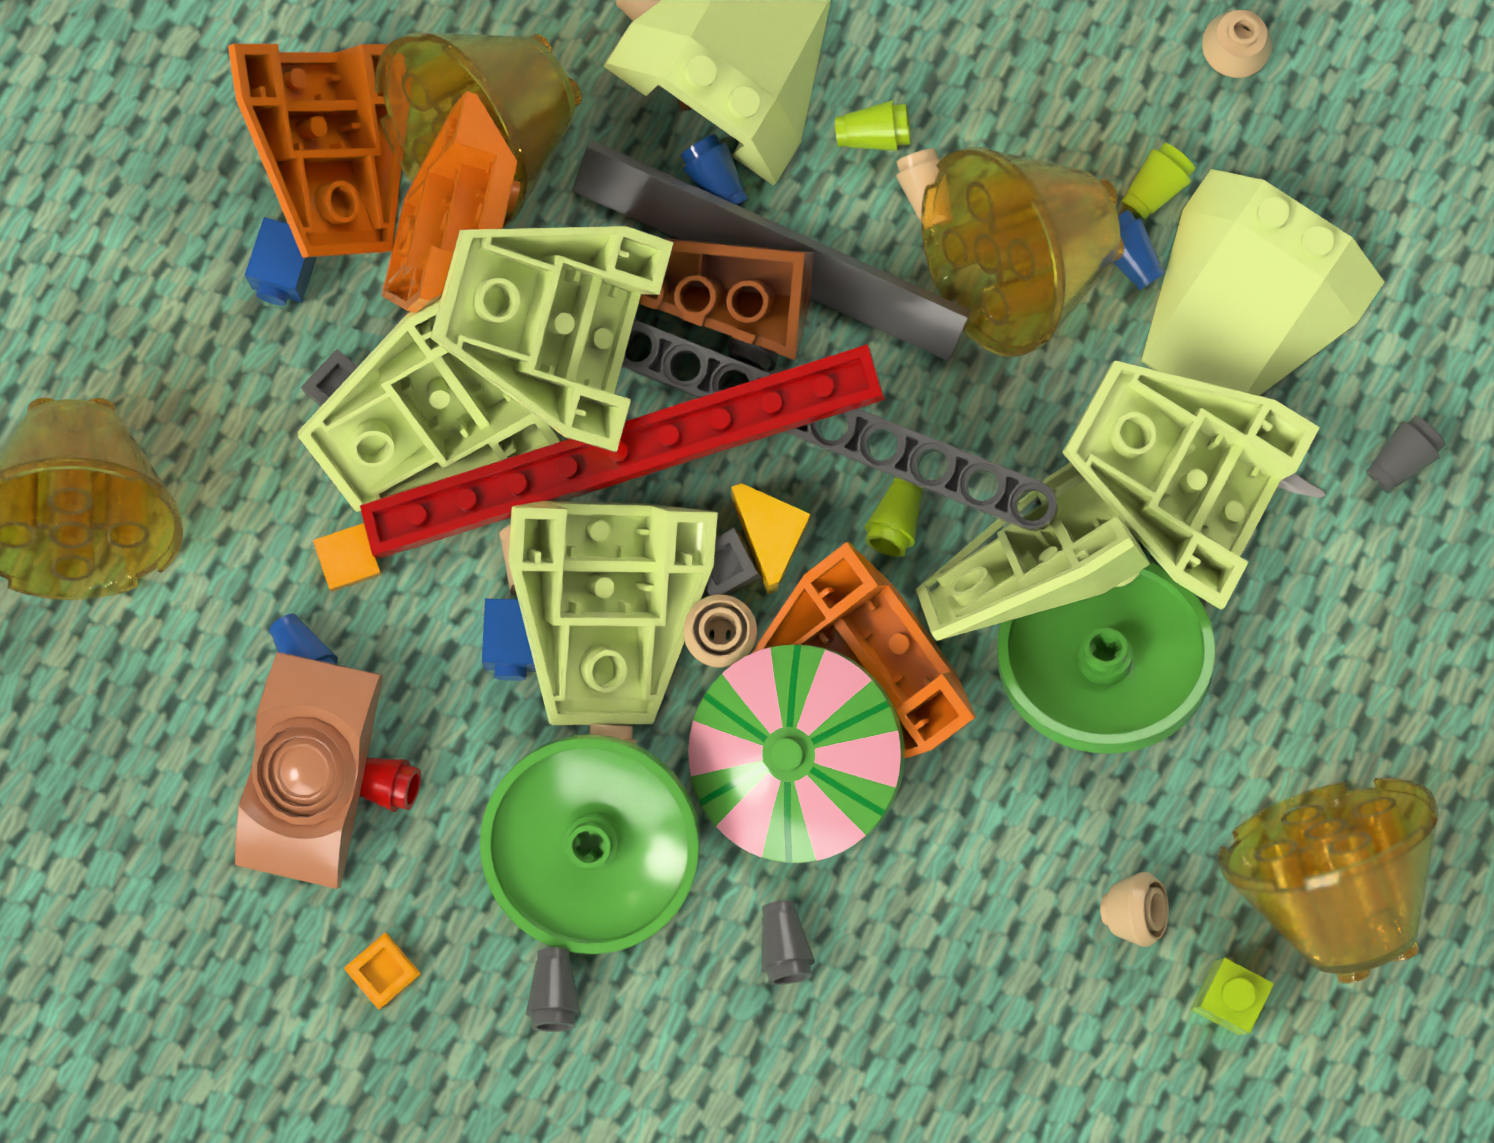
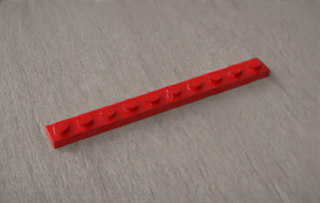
(646, 446)

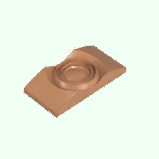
(306, 769)

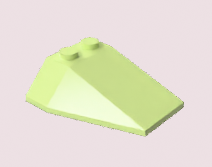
(735, 64)
(1254, 287)
(551, 318)
(415, 418)
(1187, 468)
(1034, 571)
(607, 601)

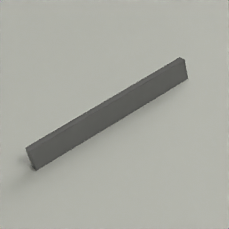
(836, 277)

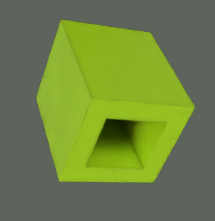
(1232, 996)

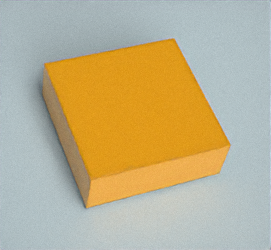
(346, 557)
(382, 971)

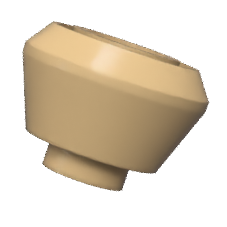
(1237, 43)
(720, 615)
(1136, 909)

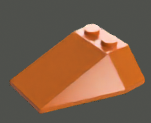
(322, 143)
(459, 187)
(861, 615)

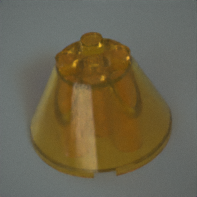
(510, 74)
(1017, 243)
(81, 504)
(1340, 872)

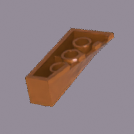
(739, 291)

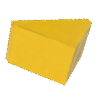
(771, 531)

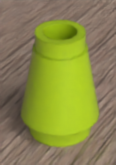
(875, 127)
(1158, 180)
(895, 519)

